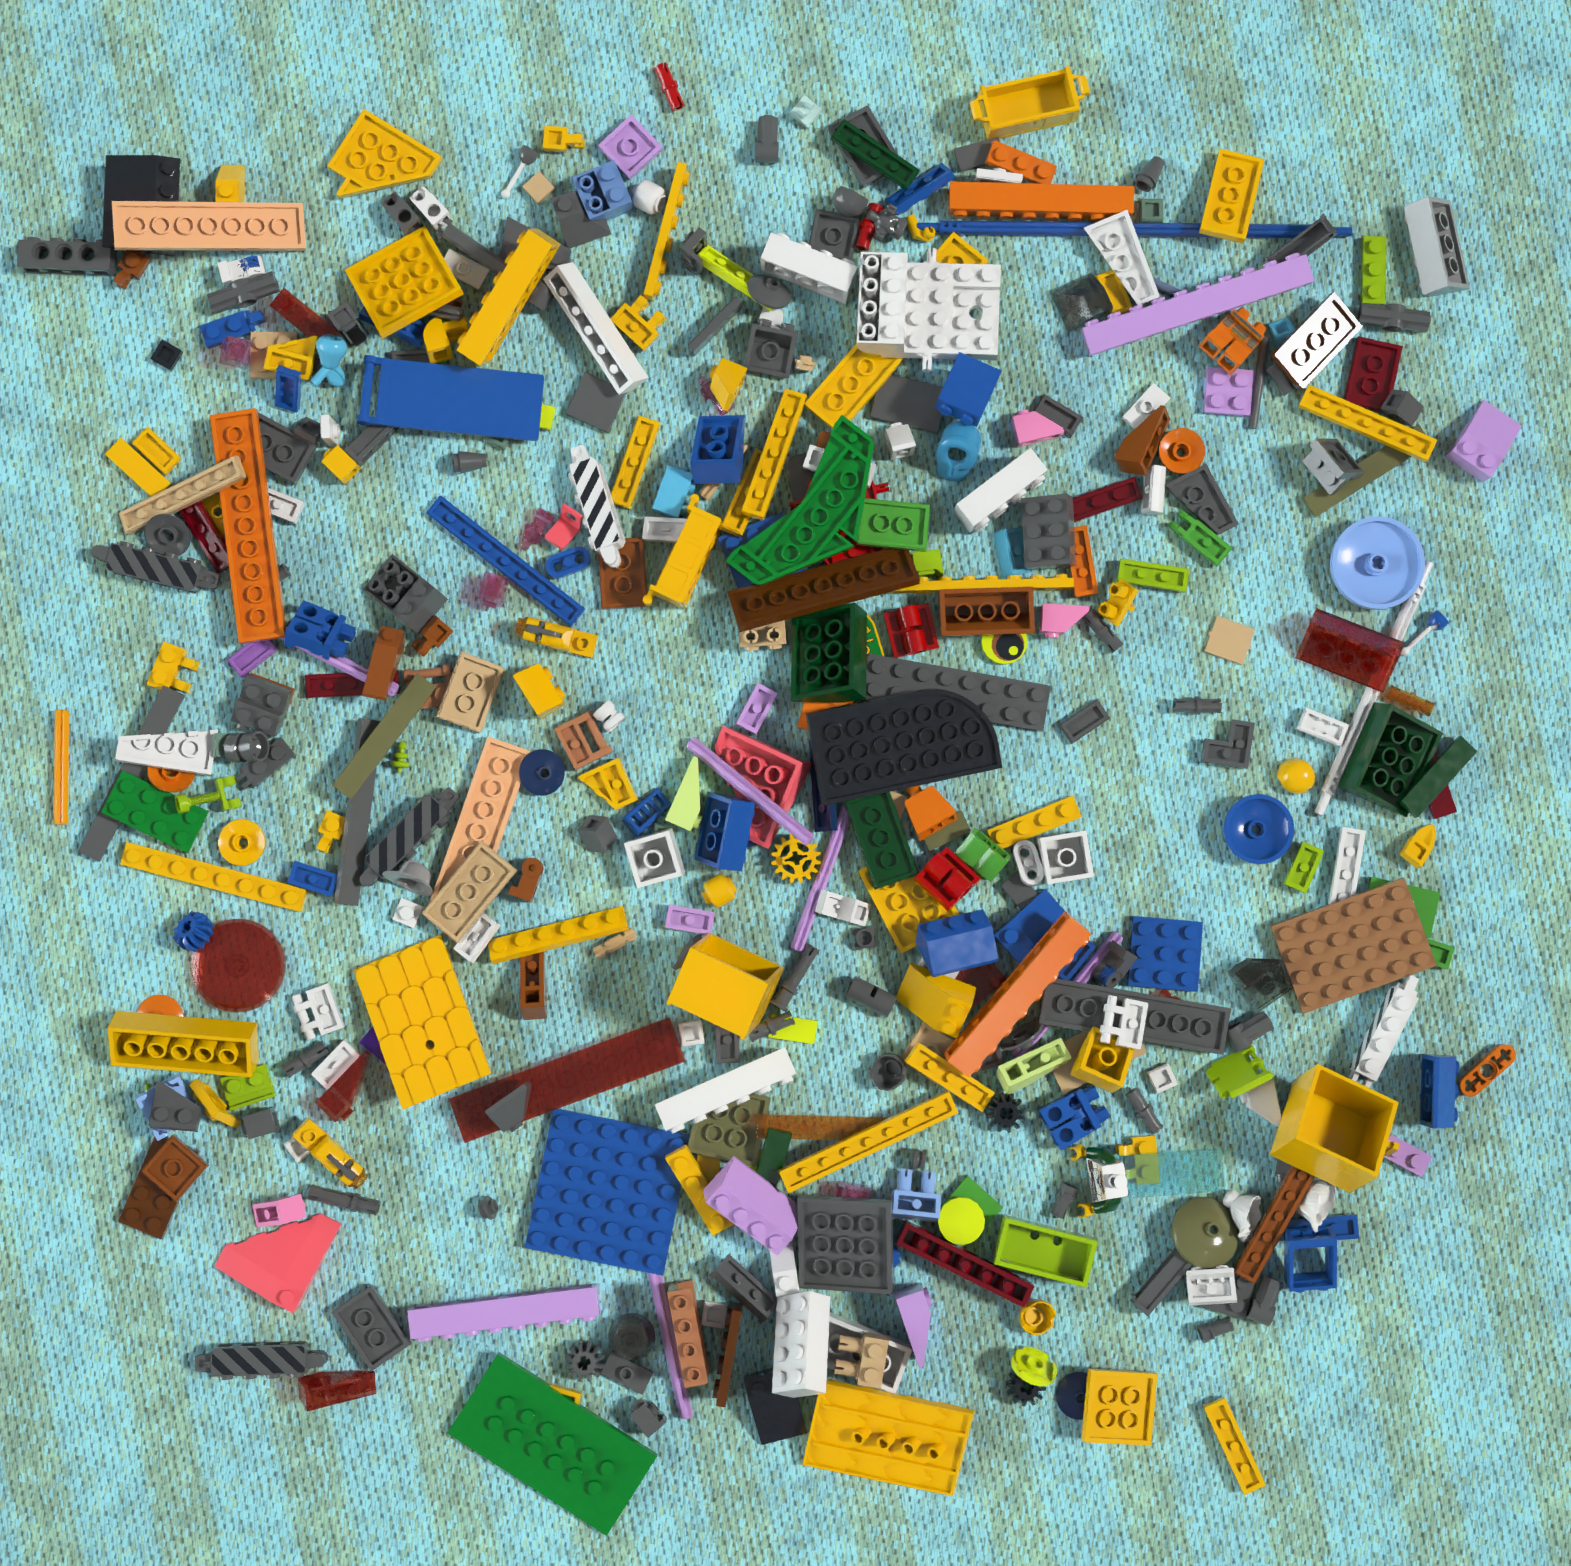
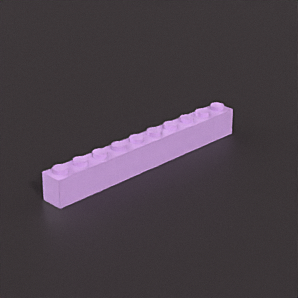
(1197, 305)

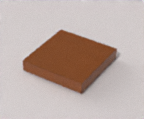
(174, 1168)

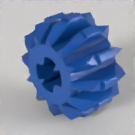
(193, 931)

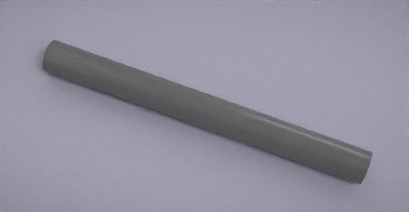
(1258, 383)

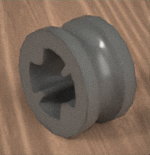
(918, 1159)

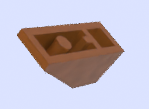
(1142, 443)
(384, 662)
(533, 987)

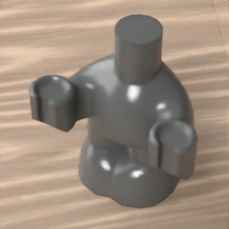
(887, 222)

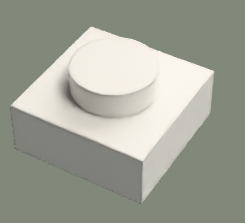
(408, 913)

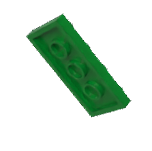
(153, 812)

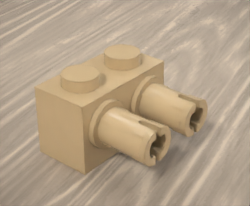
(771, 635)
(872, 1353)

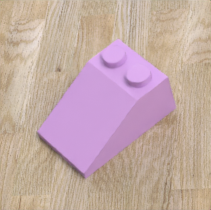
(1484, 441)
(915, 1312)

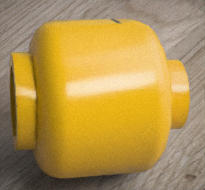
(719, 890)

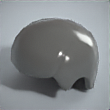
(849, 202)
(888, 1071)

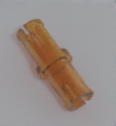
(1410, 700)

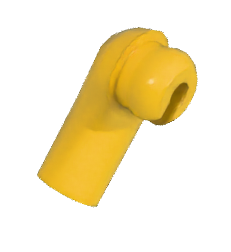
(925, 235)

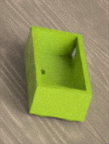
(1064, 1262)

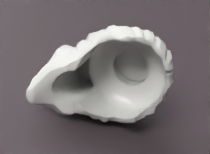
(1317, 1202)

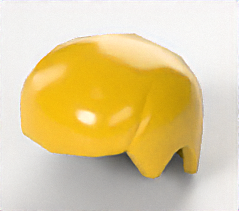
(1296, 775)
(1037, 1317)

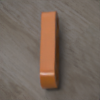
(1495, 1054)

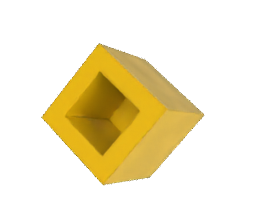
(340, 464)

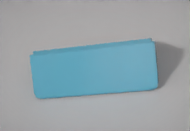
(1011, 551)

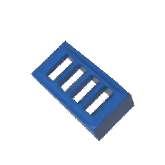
(627, 819)

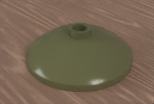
(1193, 1235)

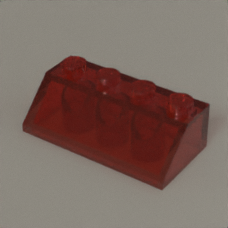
(1350, 650)

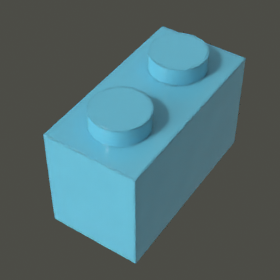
(674, 493)

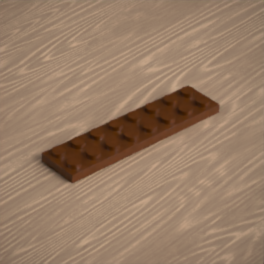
(823, 588)

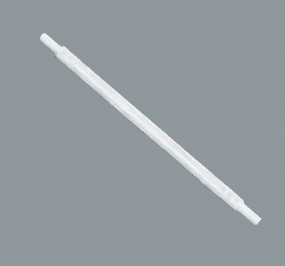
(1367, 702)

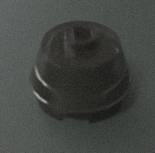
(631, 1336)

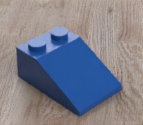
(718, 449)
(1029, 925)

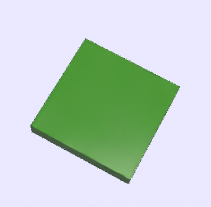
(972, 1190)

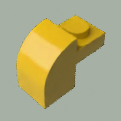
(439, 336)

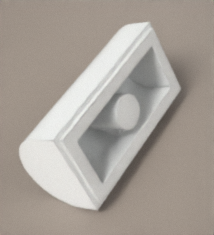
(1153, 490)

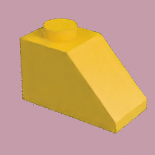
(230, 184)
(727, 382)

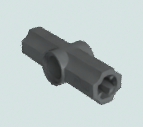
(243, 292)
(1394, 317)

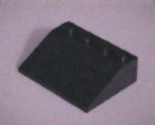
(138, 180)

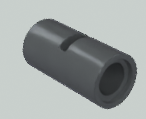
(871, 996)

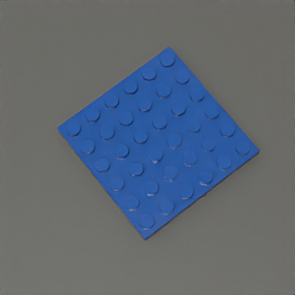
(606, 1192)

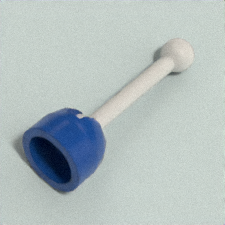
(1436, 622)

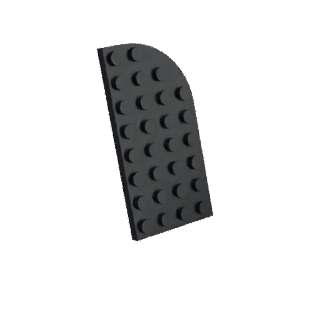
(899, 743)

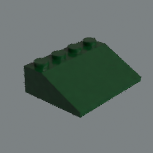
(829, 655)
(1389, 757)

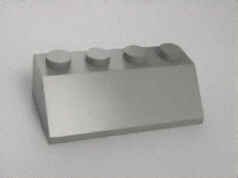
(1436, 246)

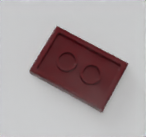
(1372, 373)

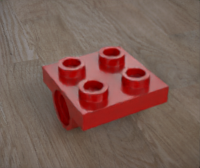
(911, 630)
(947, 878)

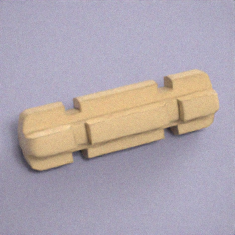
(614, 943)

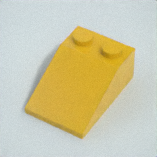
(936, 1000)

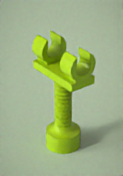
(184, 803)

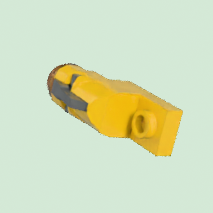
(556, 636)
(330, 1153)

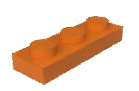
(1016, 161)
(1084, 573)

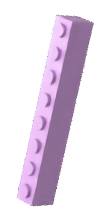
(504, 1311)

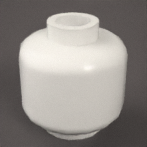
(649, 197)

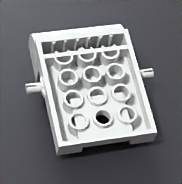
(926, 308)

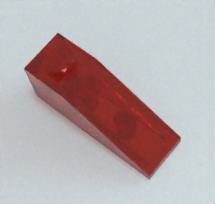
(301, 315)
(344, 1092)
(335, 1387)

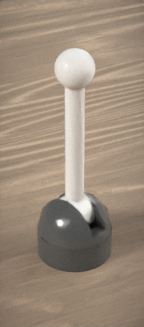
(527, 156)

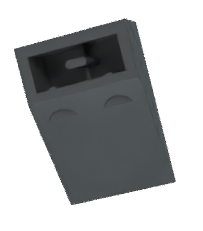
(405, 594)

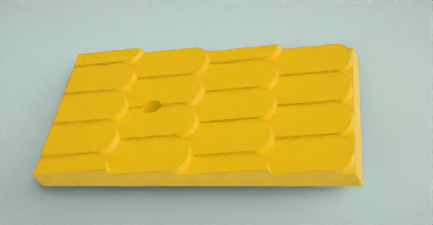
(416, 1000)
(888, 1437)

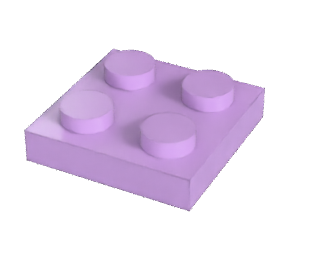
(630, 147)
(1228, 393)

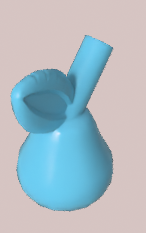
(330, 351)

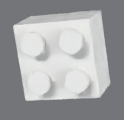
(654, 857)
(1065, 857)

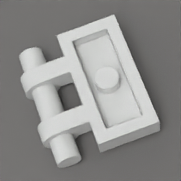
(324, 1010)
(1131, 1022)

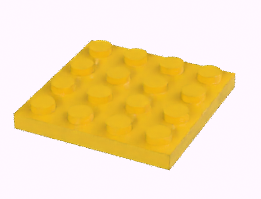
(404, 282)

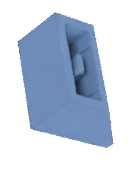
(603, 192)

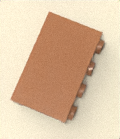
(688, 1333)

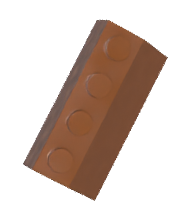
(986, 611)

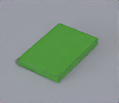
(894, 525)
(1424, 900)

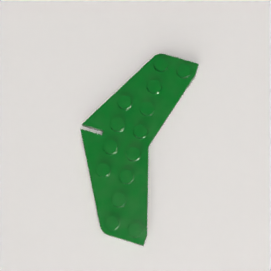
(812, 528)

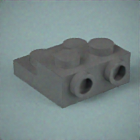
(771, 348)
(261, 706)

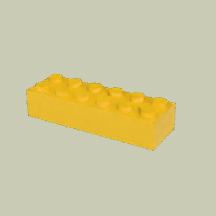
(508, 296)
(183, 1044)

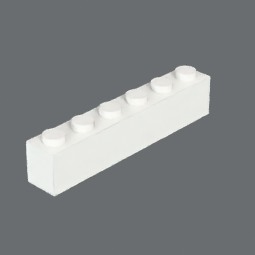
(595, 328)
(726, 1089)

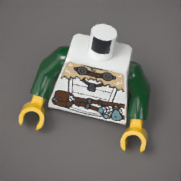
(1105, 1177)

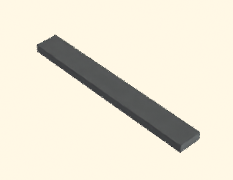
(156, 723)
(355, 829)

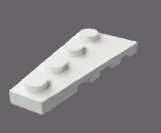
(1122, 250)
(172, 751)

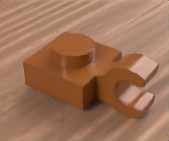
(132, 265)
(433, 633)

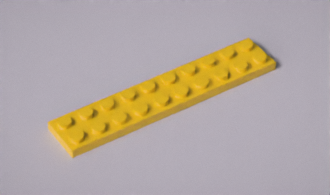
(862, 373)

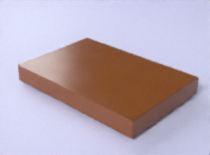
(627, 583)

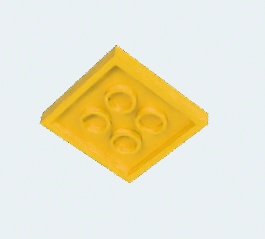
(1119, 1407)

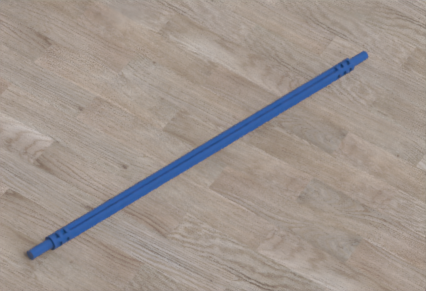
(1077, 229)

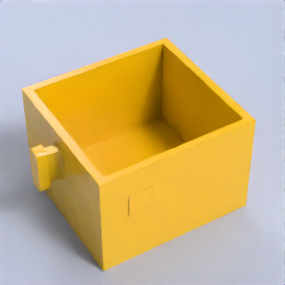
(725, 985)
(1335, 1129)

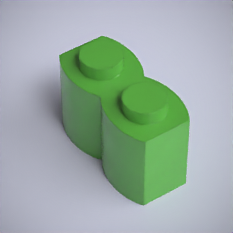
(982, 855)

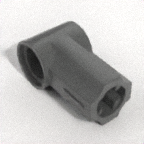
(767, 145)
(1244, 1033)
(1262, 1306)

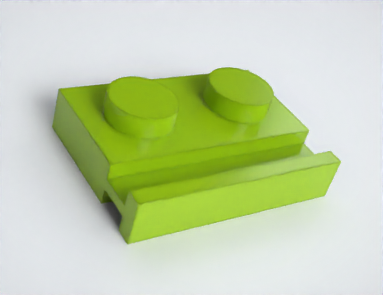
(248, 1090)

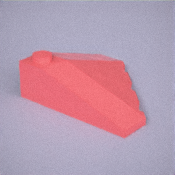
(767, 768)
(281, 1262)

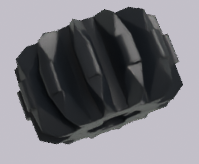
(1004, 1120)
(1021, 1393)

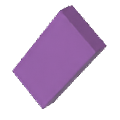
(252, 656)

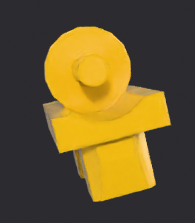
(1119, 602)

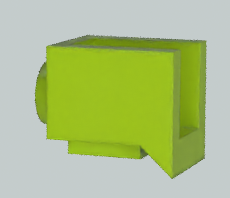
(928, 563)

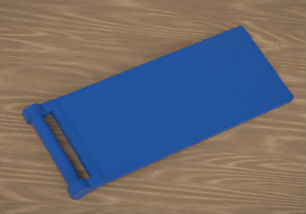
(453, 399)

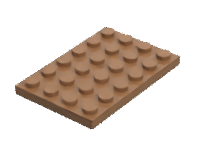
(1353, 945)

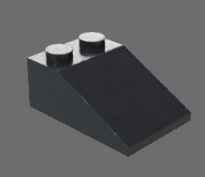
(774, 1415)

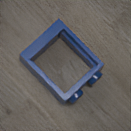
(1307, 1238)

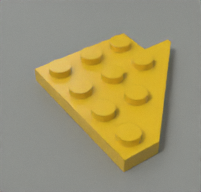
(380, 157)
(904, 907)

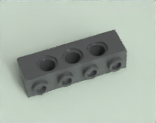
(30, 259)

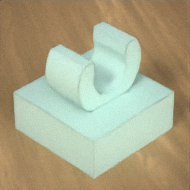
(805, 111)

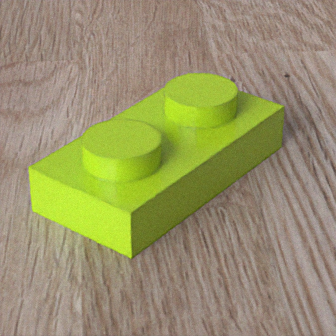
(1303, 867)

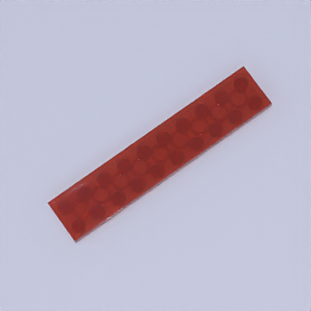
(574, 1076)

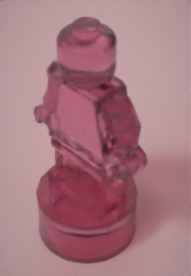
(708, 394)
(533, 532)

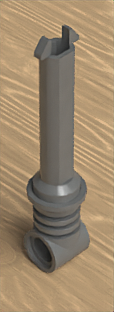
(541, 294)

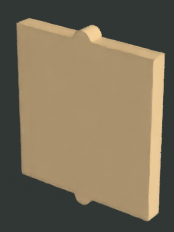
(1229, 640)

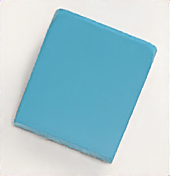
(1280, 331)

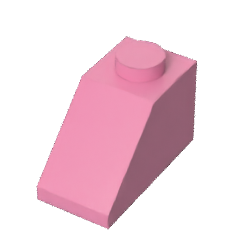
(1033, 428)
(1058, 618)
(279, 1211)

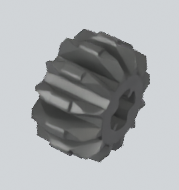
(593, 1364)

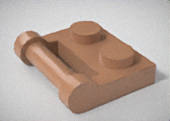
(436, 697)
(576, 743)

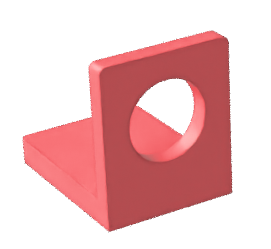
(565, 528)

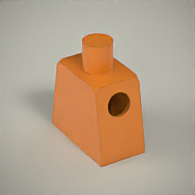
(928, 811)

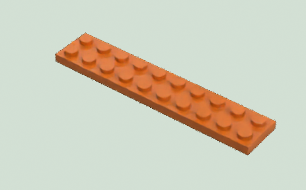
(249, 529)

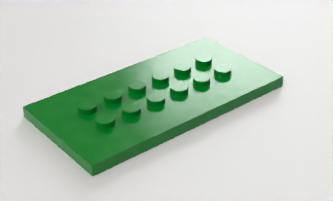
(552, 1443)

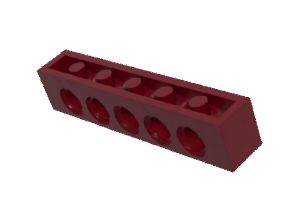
(964, 1263)

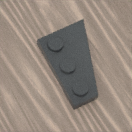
(512, 232)
(1204, 499)

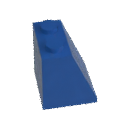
(967, 389)

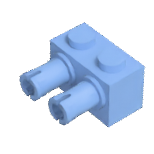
(916, 1205)

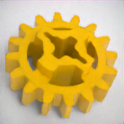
(780, 861)

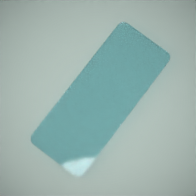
(1174, 1173)

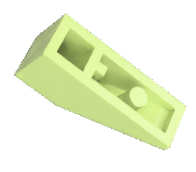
(686, 804)
(1032, 1066)

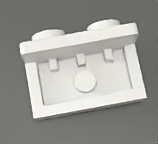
(1211, 1285)

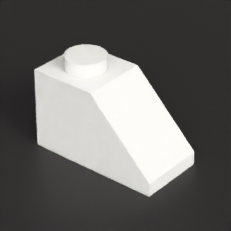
(899, 441)
(1263, 1102)
(785, 1272)

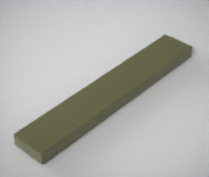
(1373, 466)
(384, 736)

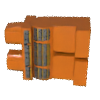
(1239, 334)

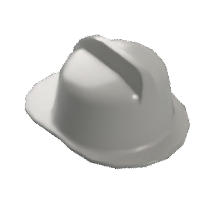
(412, 877)

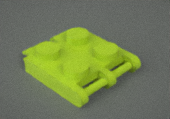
(1238, 1073)

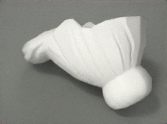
(1244, 1212)

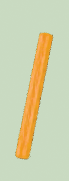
(61, 766)

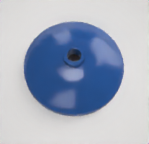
(1274, 826)

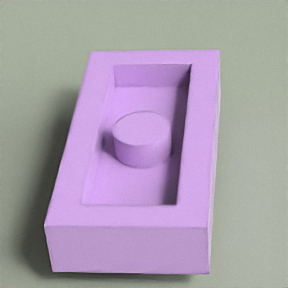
(757, 708)
(689, 919)
(1409, 1157)

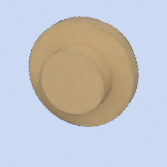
(804, 363)

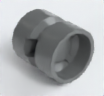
(246, 747)

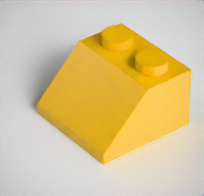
(539, 690)
(1101, 1062)

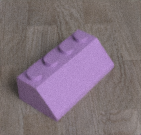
(753, 1205)

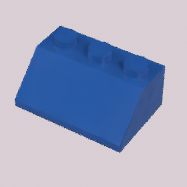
(724, 831)
(957, 943)
(1438, 1091)

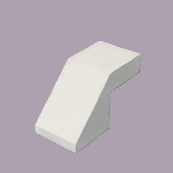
(843, 908)

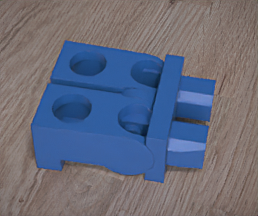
(319, 631)
(1080, 1115)

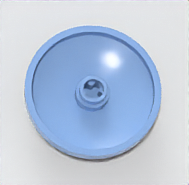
(1377, 563)

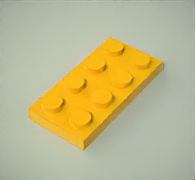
(1231, 196)

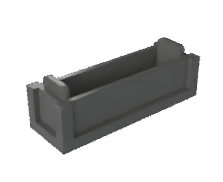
(1306, 241)
(348, 324)
(369, 442)
(1160, 1282)
(745, 1288)

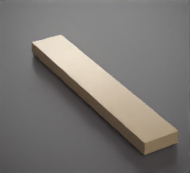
(183, 494)

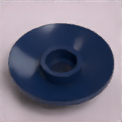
(530, 772)
(1067, 1393)

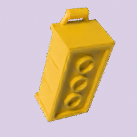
(1029, 103)
(686, 557)

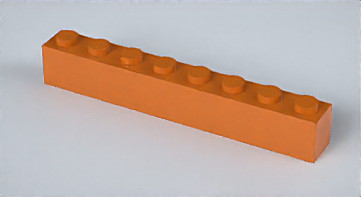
(1038, 201)
(1017, 994)

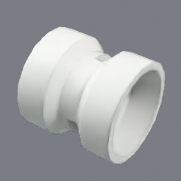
(608, 710)

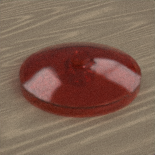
(239, 966)

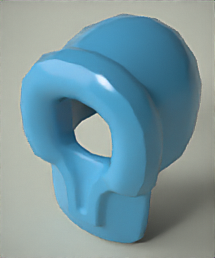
(961, 437)

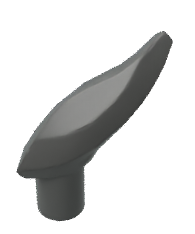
(679, 963)

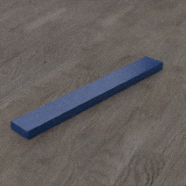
(505, 561)

